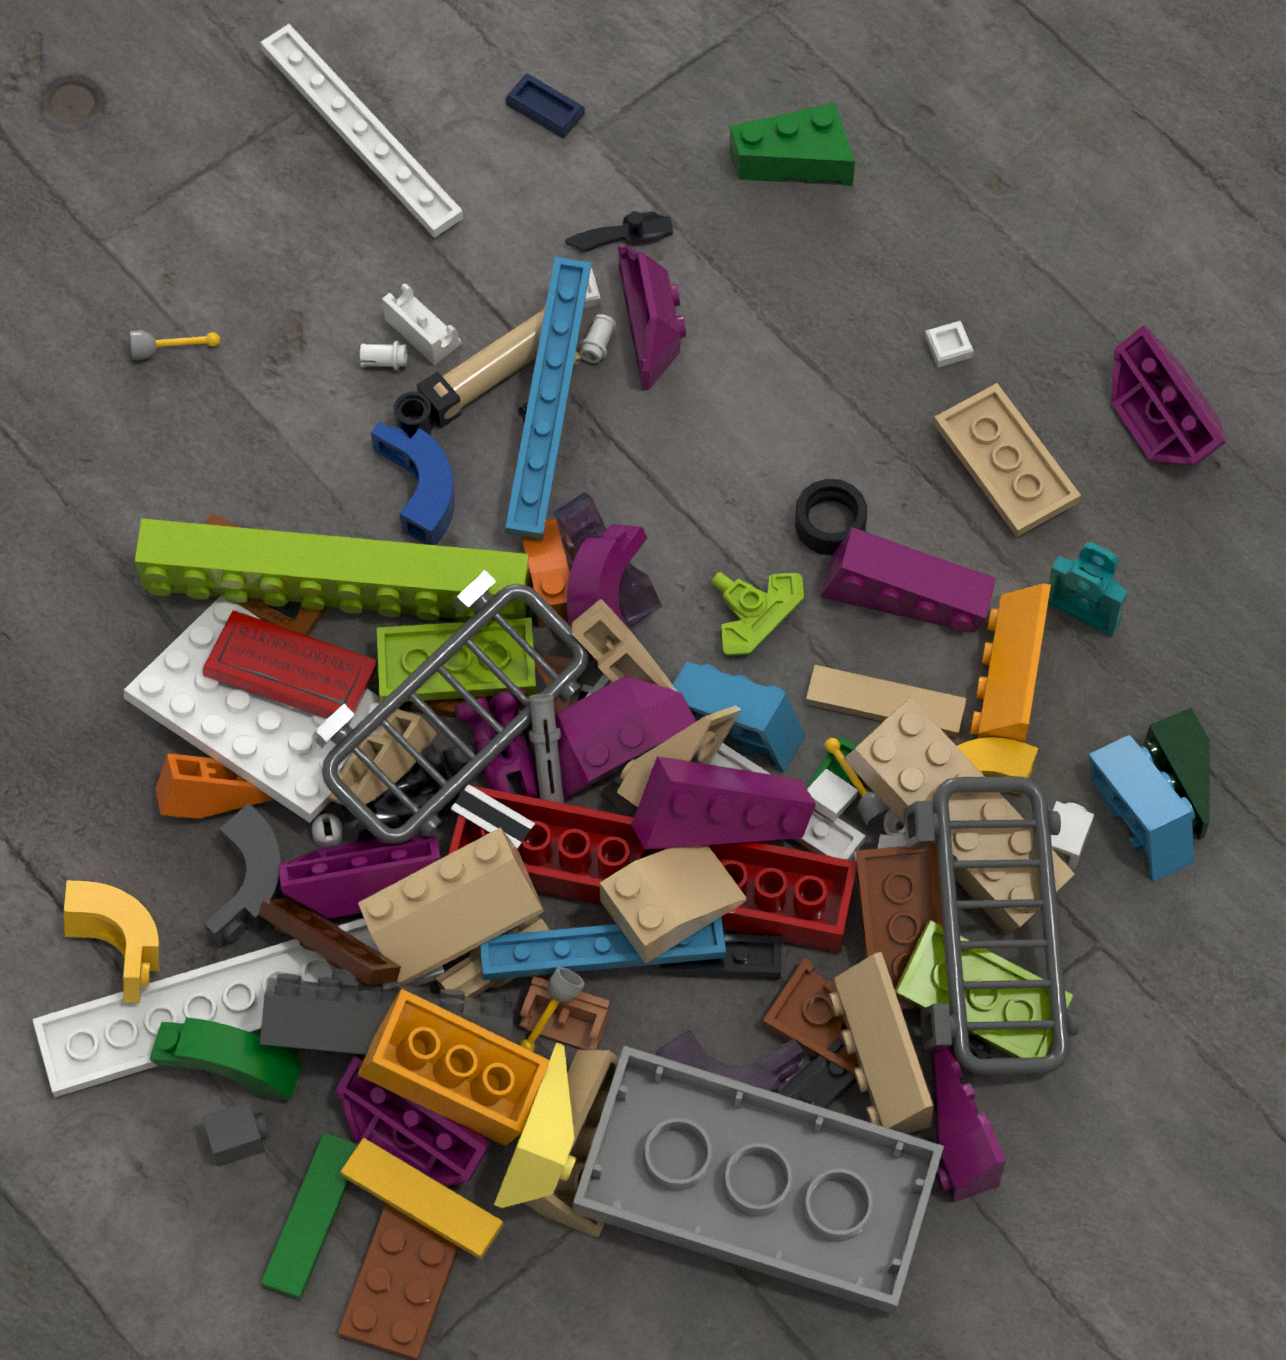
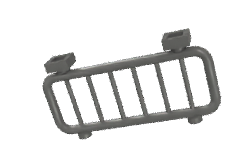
(348, 739)
(945, 1028)

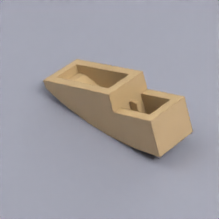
(616, 647)
(386, 755)

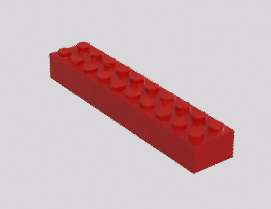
(576, 848)

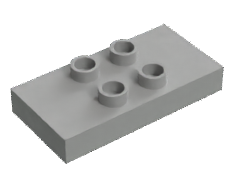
(758, 1179)

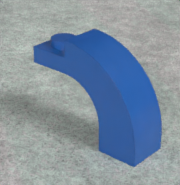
(433, 503)

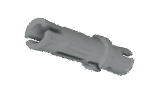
(543, 709)

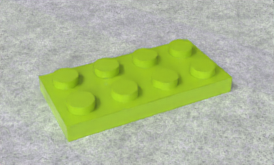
(407, 647)
(926, 984)

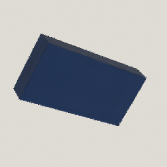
(545, 105)

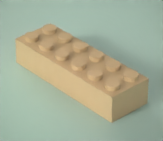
(907, 763)

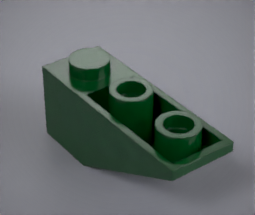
(1184, 754)

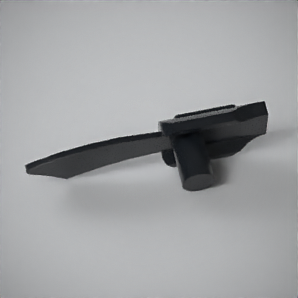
(636, 228)

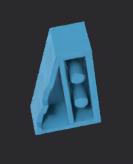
(766, 714)
(1146, 803)

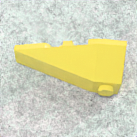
(545, 1141)

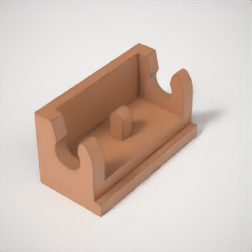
(572, 1023)

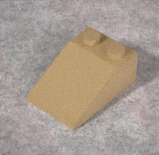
(693, 744)
(669, 897)

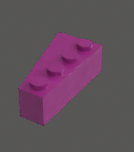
(906, 582)
(718, 805)

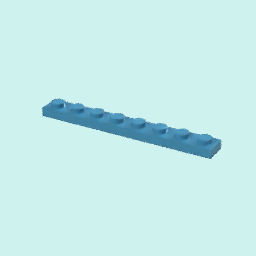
(548, 398)

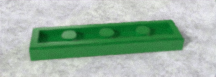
(309, 1219)

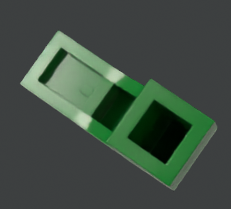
(229, 1052)

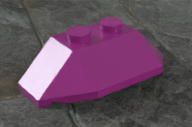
(650, 313)
(1162, 403)
(615, 727)
(342, 875)
(408, 1130)

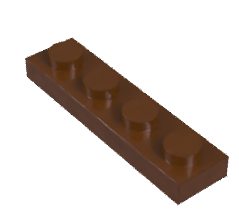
(330, 941)

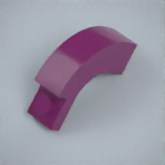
(600, 568)

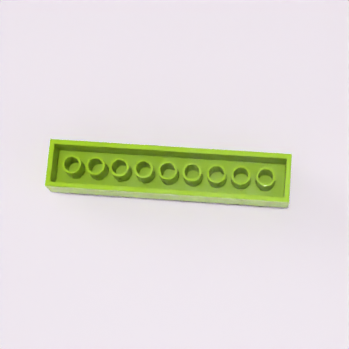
(319, 570)

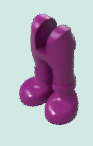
(519, 755)

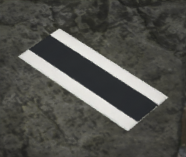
(492, 814)

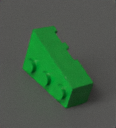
(795, 146)

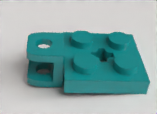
(1088, 588)

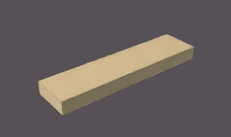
(880, 698)

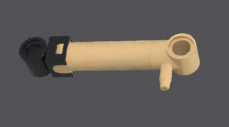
(444, 395)

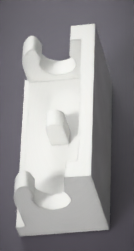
(420, 326)

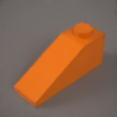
(548, 569)
(202, 788)

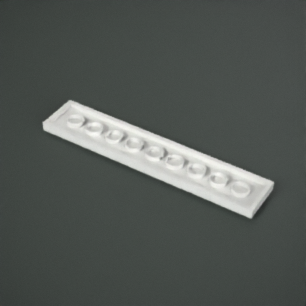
(116, 1038)

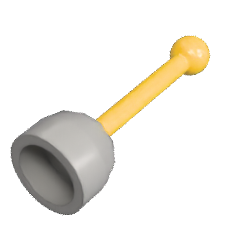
(144, 344)
(870, 805)
(564, 988)

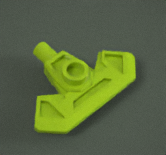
(756, 610)

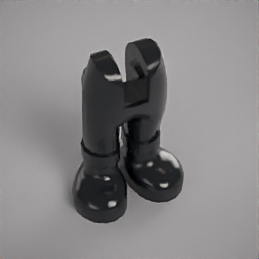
(410, 784)

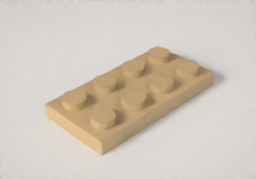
(1007, 460)

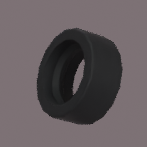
(823, 491)

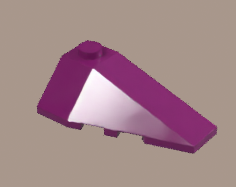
(971, 1152)

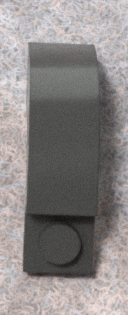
(256, 846)

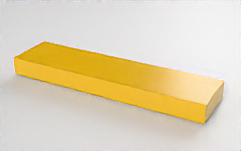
(422, 1198)

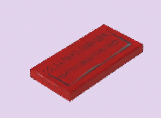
(288, 666)

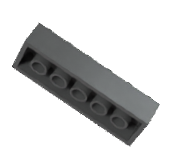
(347, 1017)

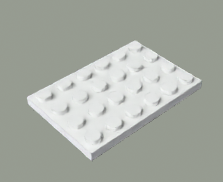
(239, 729)

